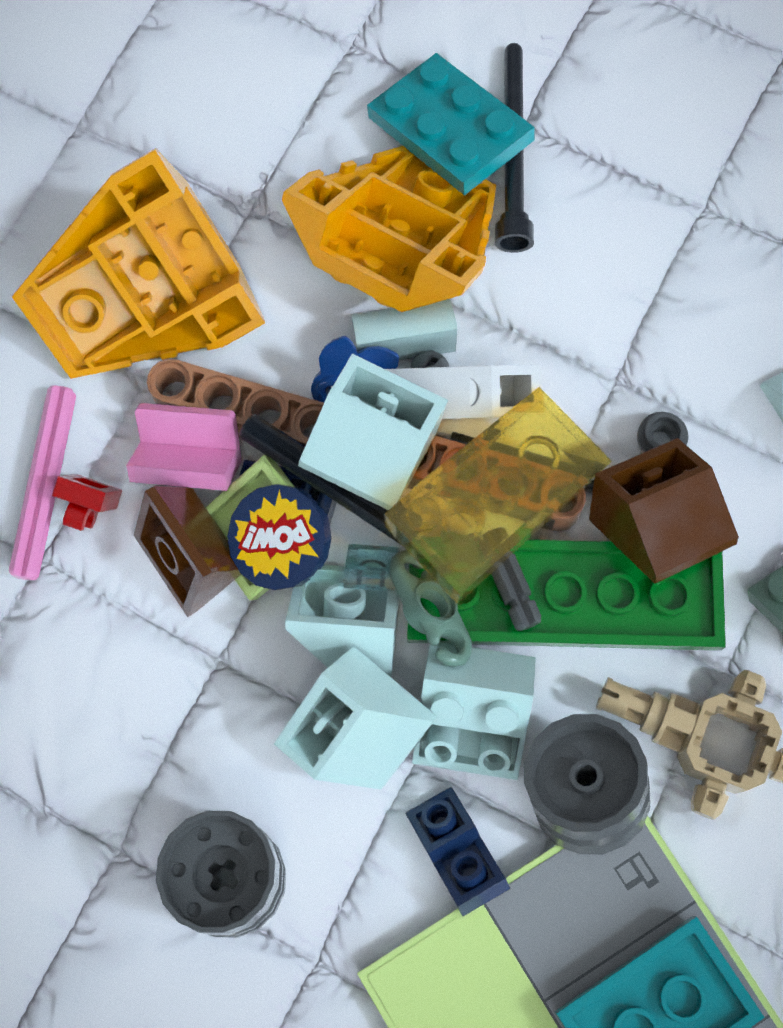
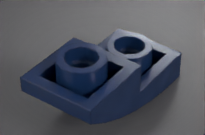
(457, 851)

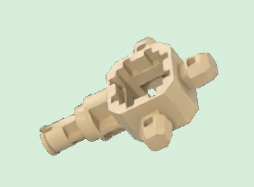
(681, 727)

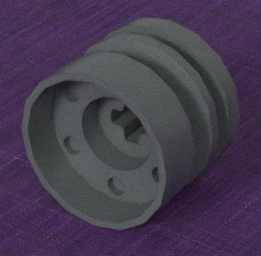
(190, 866)

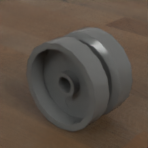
(583, 752)

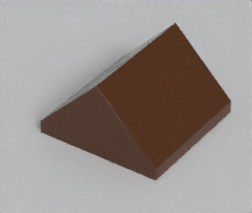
(184, 546)

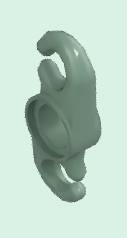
(449, 623)

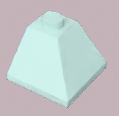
(336, 618)

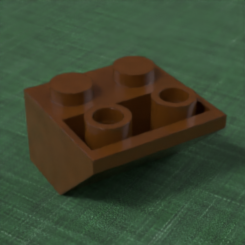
(663, 510)

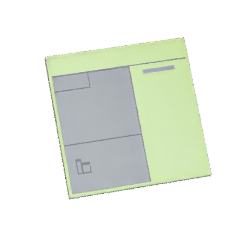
(545, 941)

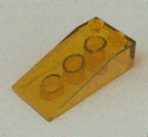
(495, 493)

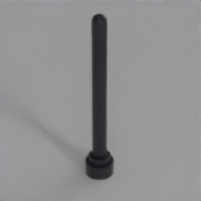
(514, 230)

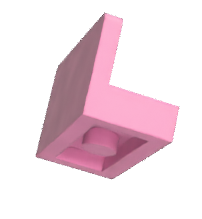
(185, 447)

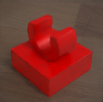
(85, 498)

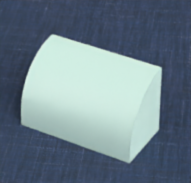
(409, 331)

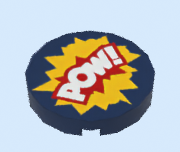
(279, 537)

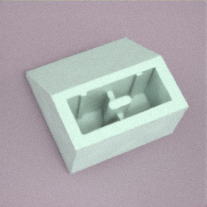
(372, 432)
(479, 712)
(354, 725)

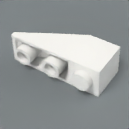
(476, 390)

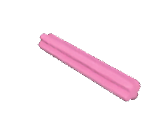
(43, 474)

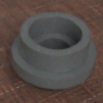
(663, 422)

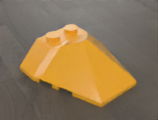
(393, 228)
(138, 277)

